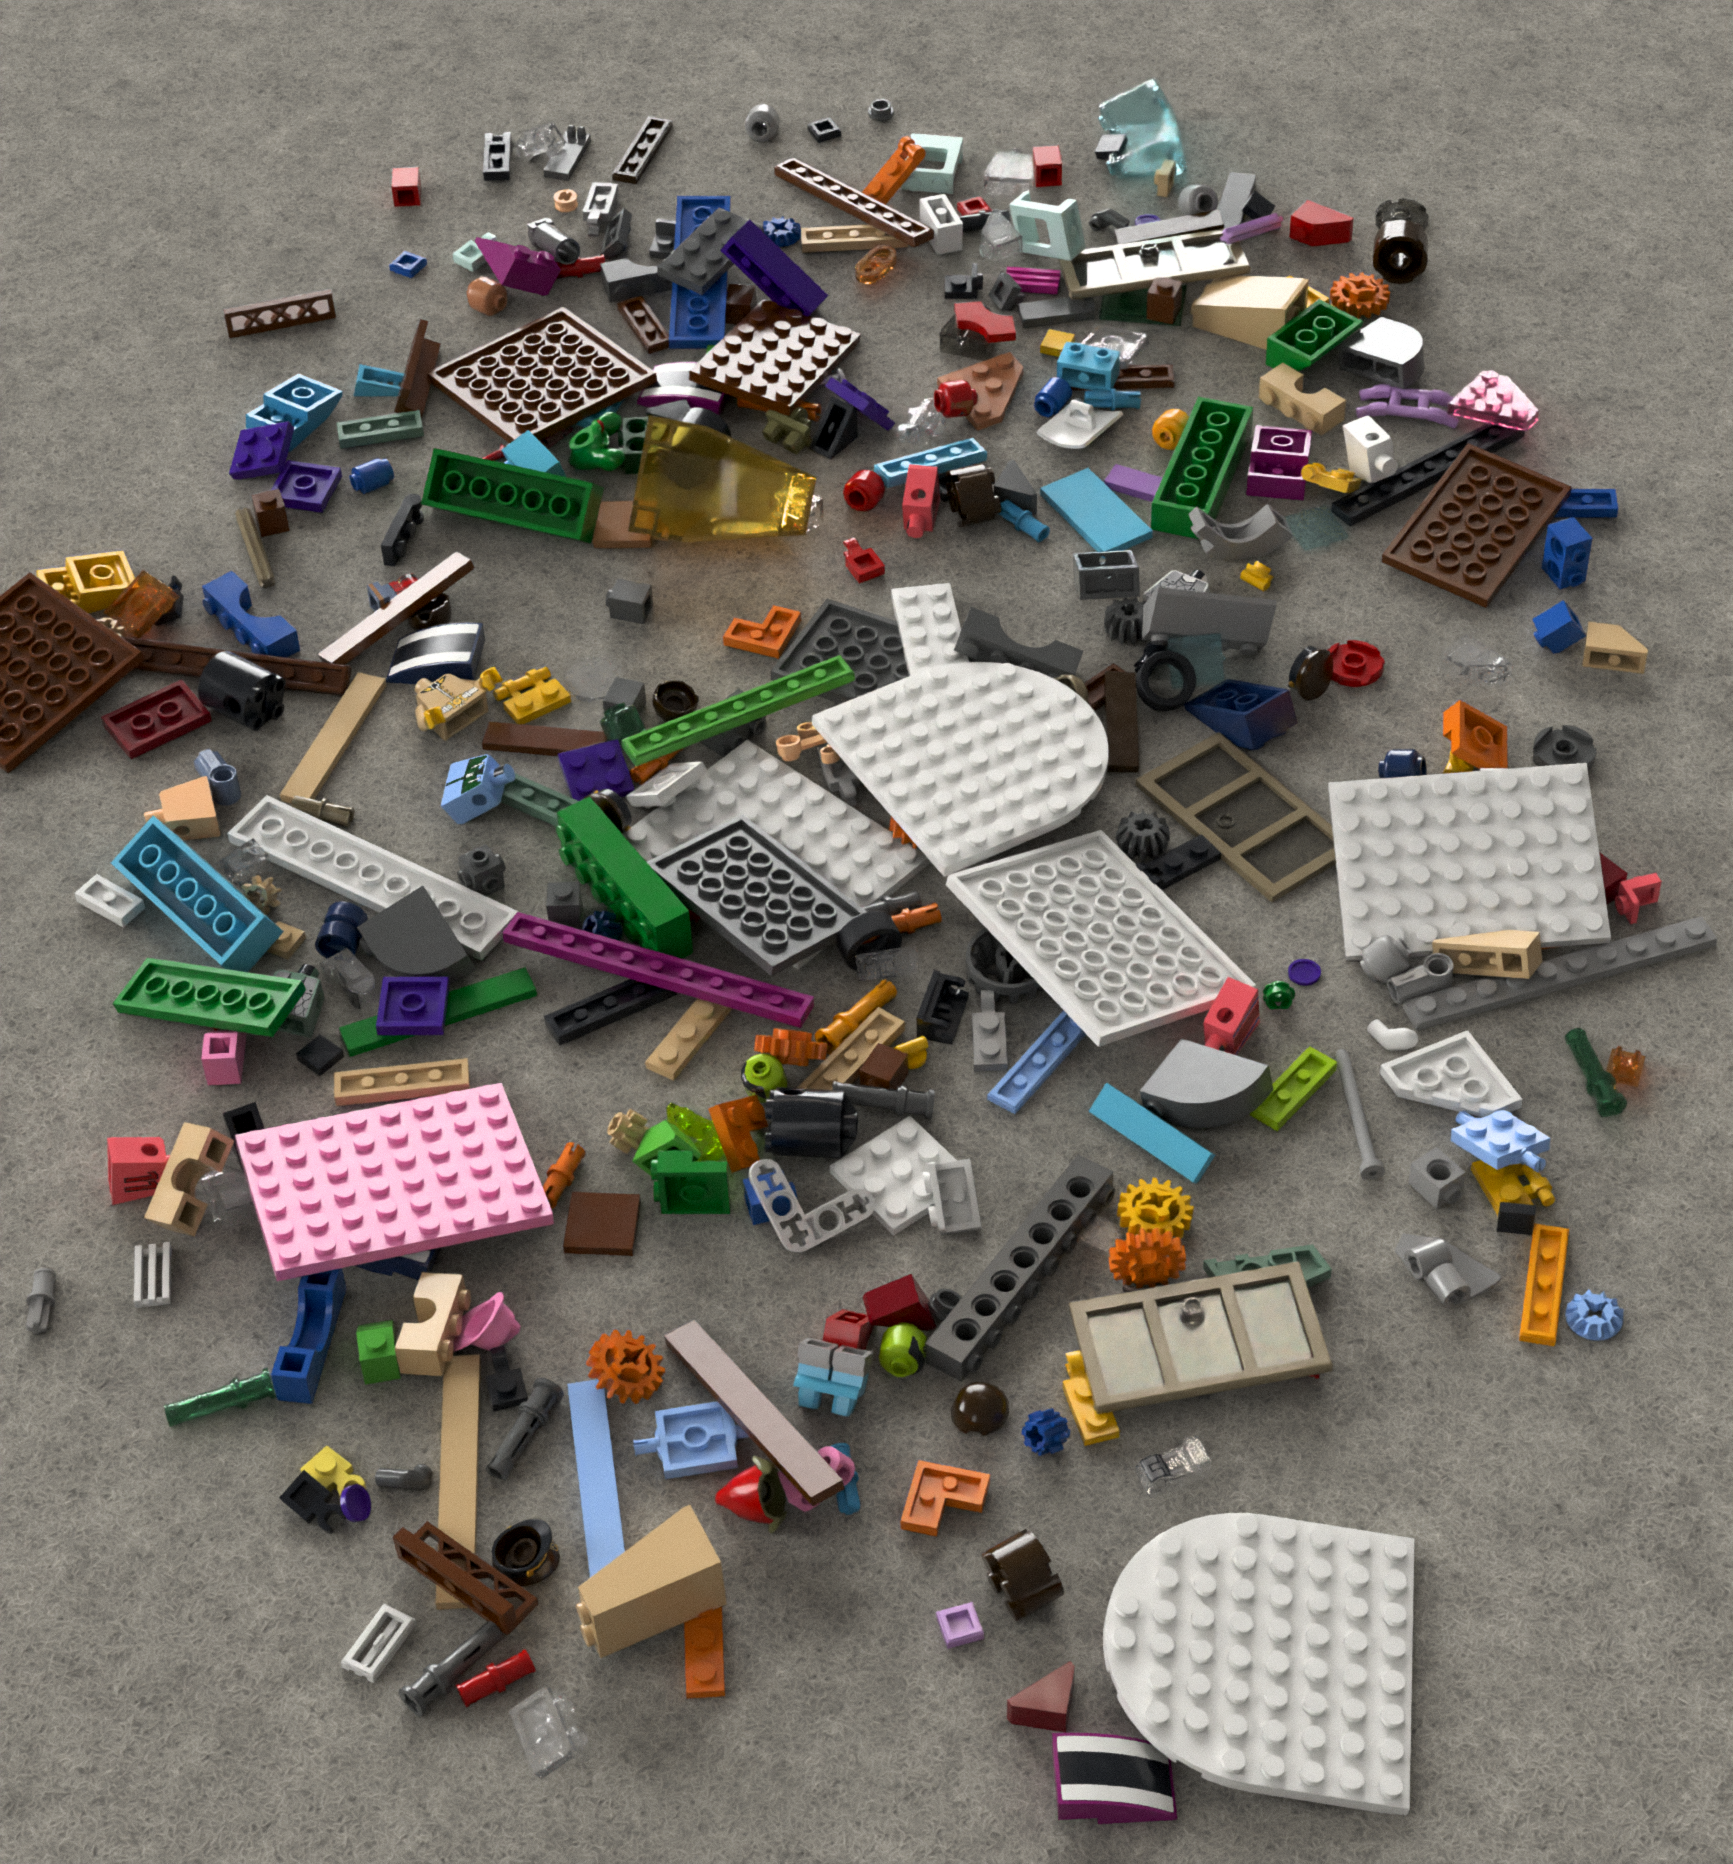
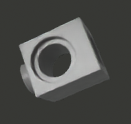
(1437, 1178)

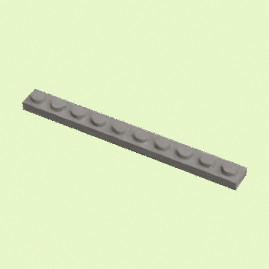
(1560, 973)

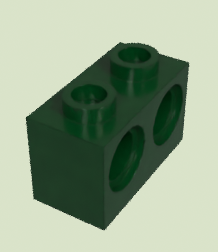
(632, 441)

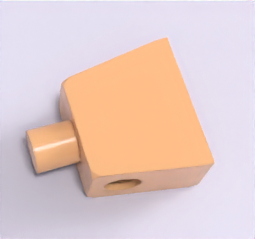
(188, 810)

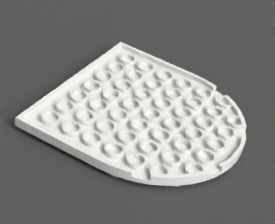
(972, 756)
(1272, 1656)

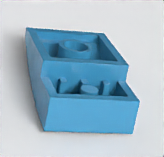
(300, 402)

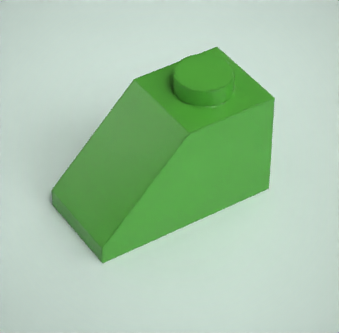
(662, 1138)
(377, 1351)

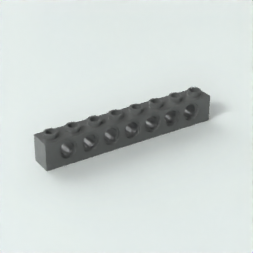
(1019, 1269)

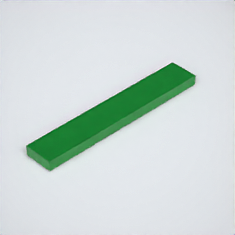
(461, 1005)

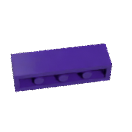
(773, 270)

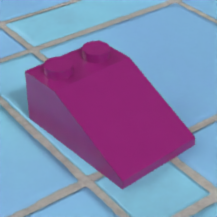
(520, 266)

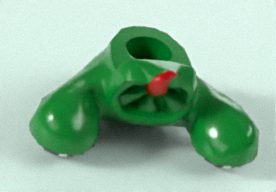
(591, 445)

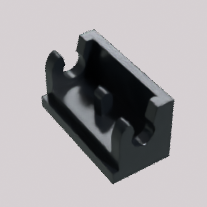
(941, 1008)

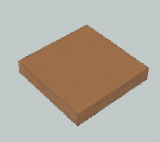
(613, 526)

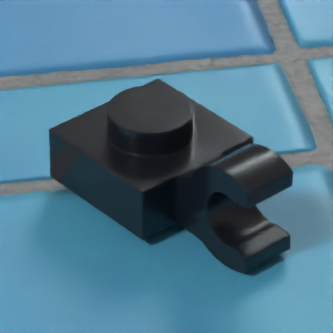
(506, 1385)

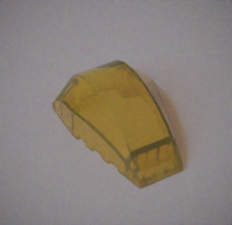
(715, 488)

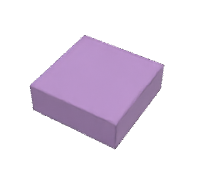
(959, 1625)

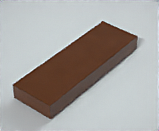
(644, 324)

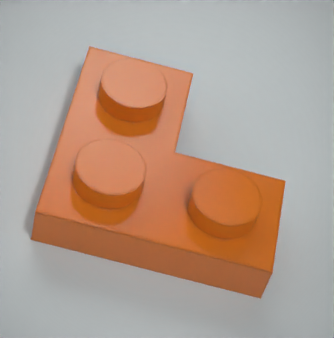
(765, 638)
(733, 1125)
(941, 1486)

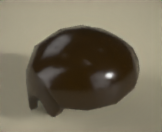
(432, 614)
(674, 700)
(980, 1408)

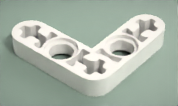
(808, 1221)

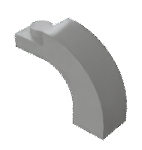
(1247, 539)

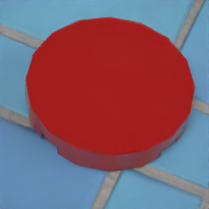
(1356, 663)

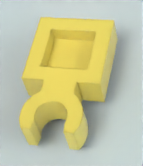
(332, 1470)

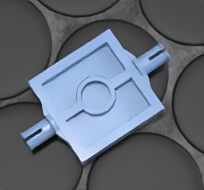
(1501, 1140)
(693, 1440)

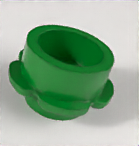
(1278, 992)

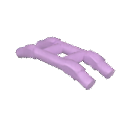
(1394, 408)

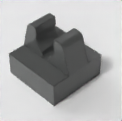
(1006, 292)

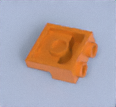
(1475, 736)

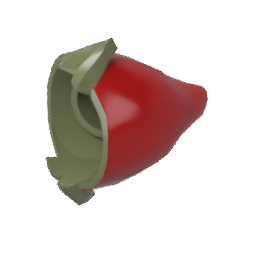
(756, 1494)

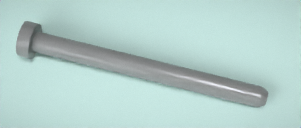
(1371, 1167)

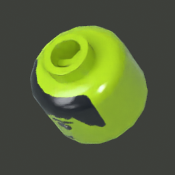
(761, 1075)
(903, 1348)

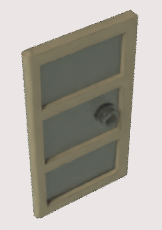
(1138, 263)
(1245, 814)
(1199, 1337)

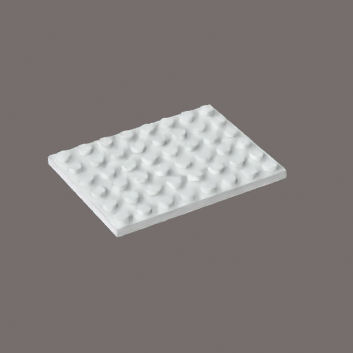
(797, 813)
(1468, 857)
(1097, 936)

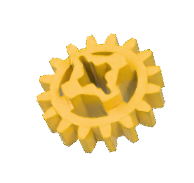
(1155, 1208)

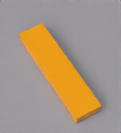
(1544, 1285)

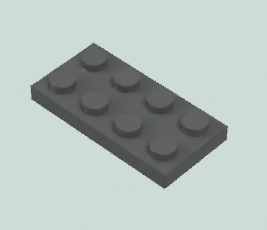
(698, 259)

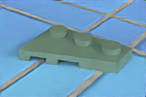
(1312, 1263)

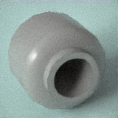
(762, 122)
(1197, 199)
(1385, 958)

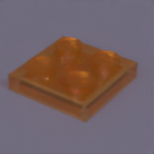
(141, 604)

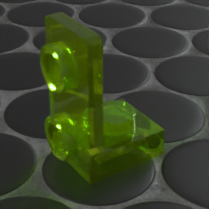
(698, 1128)

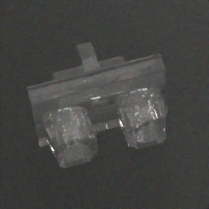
(921, 425)

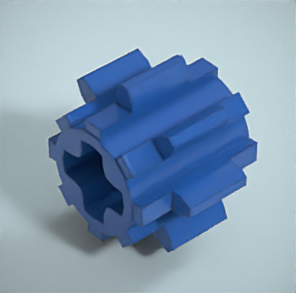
(1045, 1432)

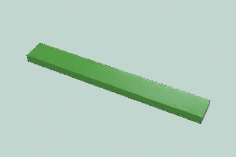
(737, 710)

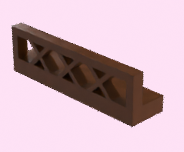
(279, 313)
(415, 381)
(464, 1584)

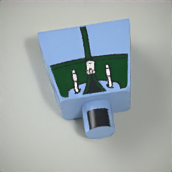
(474, 787)

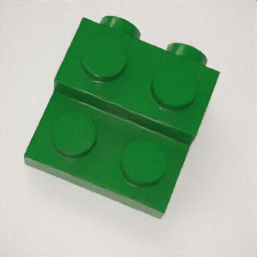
(690, 1185)

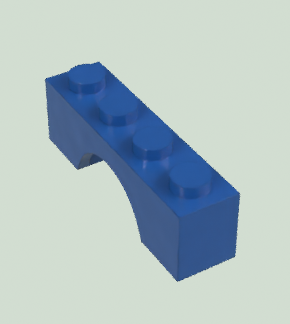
(229, 601)
(302, 1361)

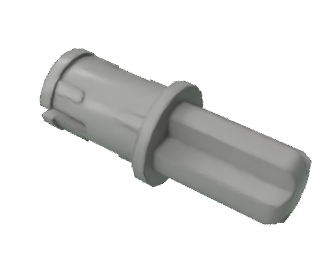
(40, 1300)

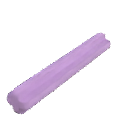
(1251, 228)

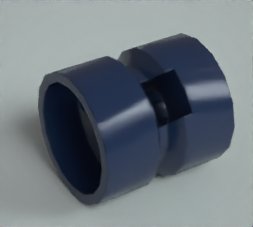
(340, 929)

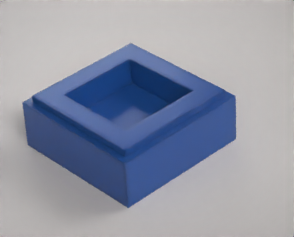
(408, 264)

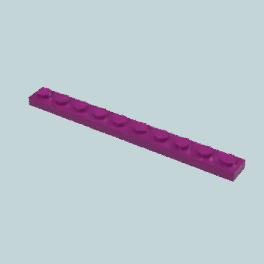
(659, 969)

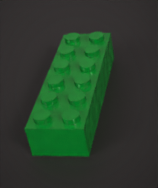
(1201, 465)
(512, 495)
(623, 880)

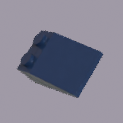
(1245, 712)

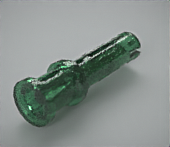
(1599, 1082)
(238, 1394)

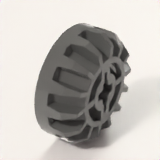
(981, 954)

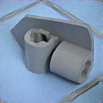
(1445, 1268)

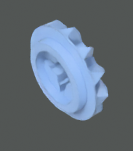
(1594, 1327)

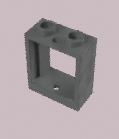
(1108, 579)

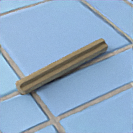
(255, 548)

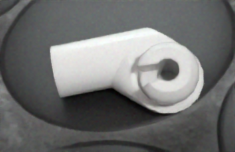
(1392, 1038)

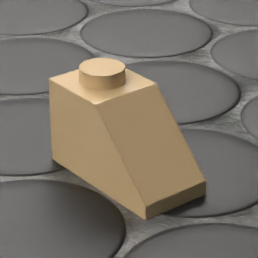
(1613, 649)

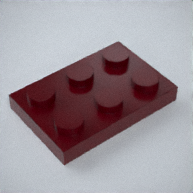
(156, 719)

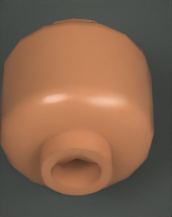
(487, 296)

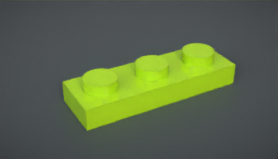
(1295, 1087)

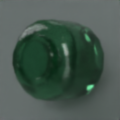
(621, 722)

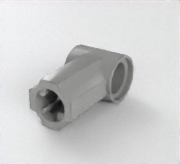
(1424, 979)

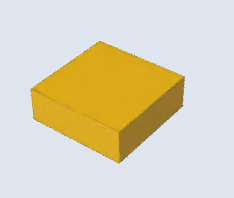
(1054, 342)

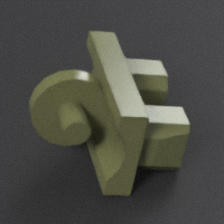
(795, 427)

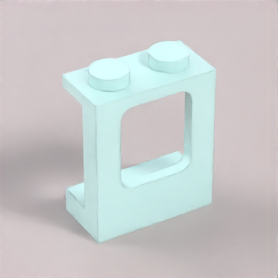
(939, 149)
(1062, 225)

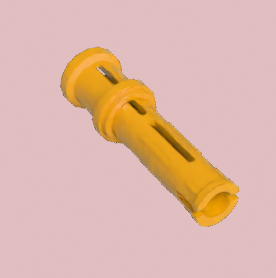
(847, 1022)

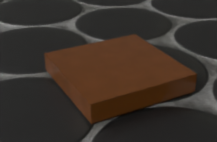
(602, 1223)

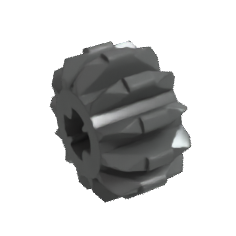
(1124, 620)
(1143, 835)

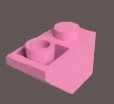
(223, 1056)

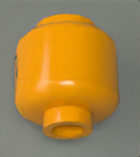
(1169, 427)

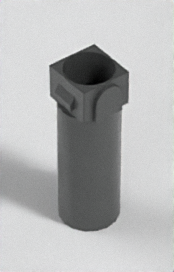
(553, 240)

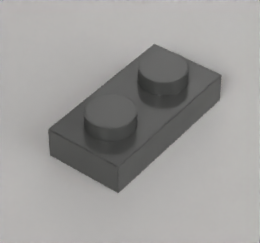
(616, 234)

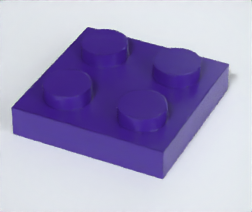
(861, 401)
(261, 450)
(307, 485)
(595, 769)
(413, 1006)

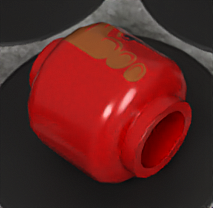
(955, 399)

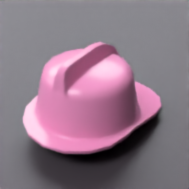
(487, 1325)

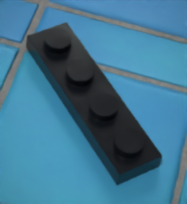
(603, 1009)

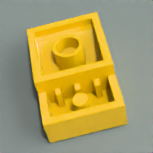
(90, 579)

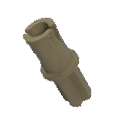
(324, 810)

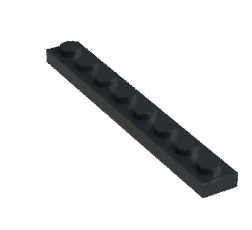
(1419, 474)

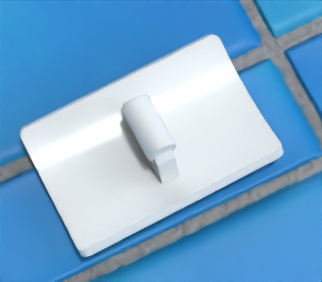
(1077, 425)

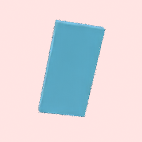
(1096, 512)

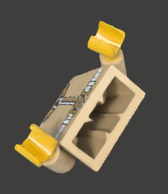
(452, 702)

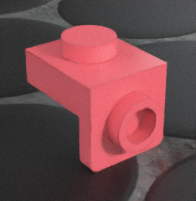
(1636, 893)

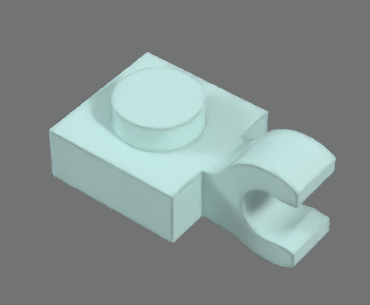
(469, 254)

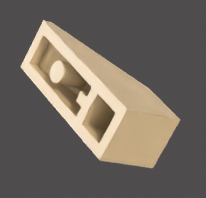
(1493, 953)

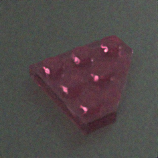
(1494, 401)

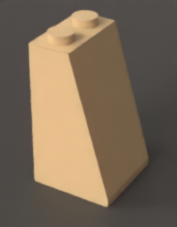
(1249, 306)
(652, 1586)

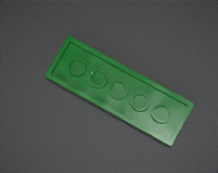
(210, 996)

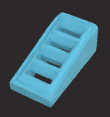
(369, 382)

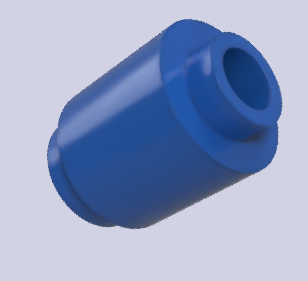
(1052, 397)
(371, 475)

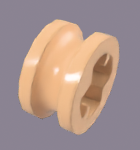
(565, 200)

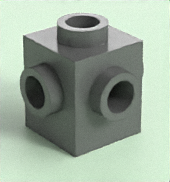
(482, 871)

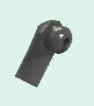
(1106, 218)
(413, 1479)

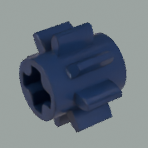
(603, 924)

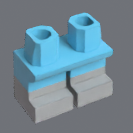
(831, 1371)

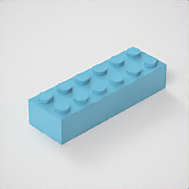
(196, 897)

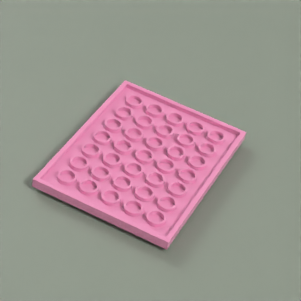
(391, 1181)

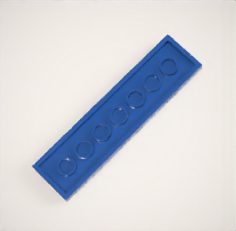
(694, 317)

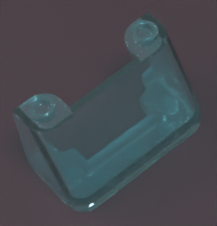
(1150, 129)

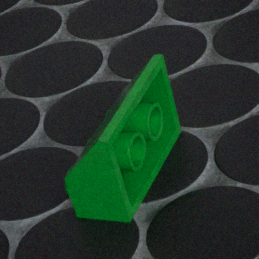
(1310, 336)

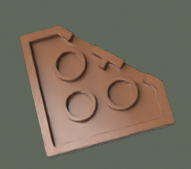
(994, 384)

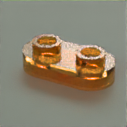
(875, 264)

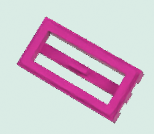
(1036, 280)

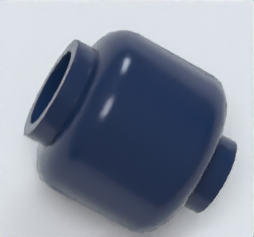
(1402, 764)

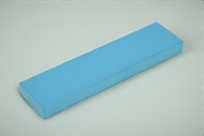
(944, 457)
(1152, 1133)

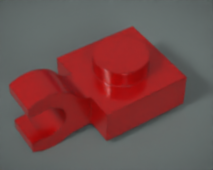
(862, 563)

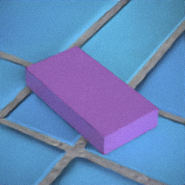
(1133, 482)

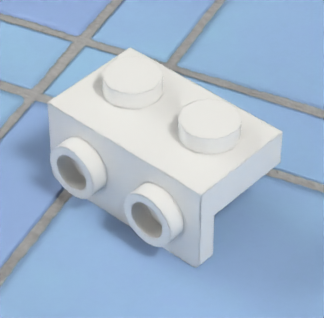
(953, 1196)

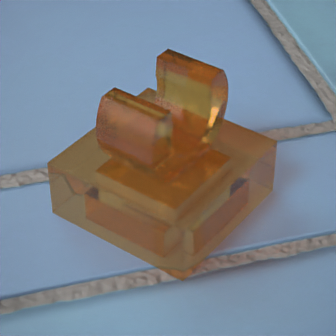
(1626, 1066)

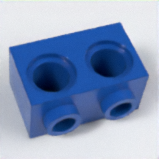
(1566, 553)

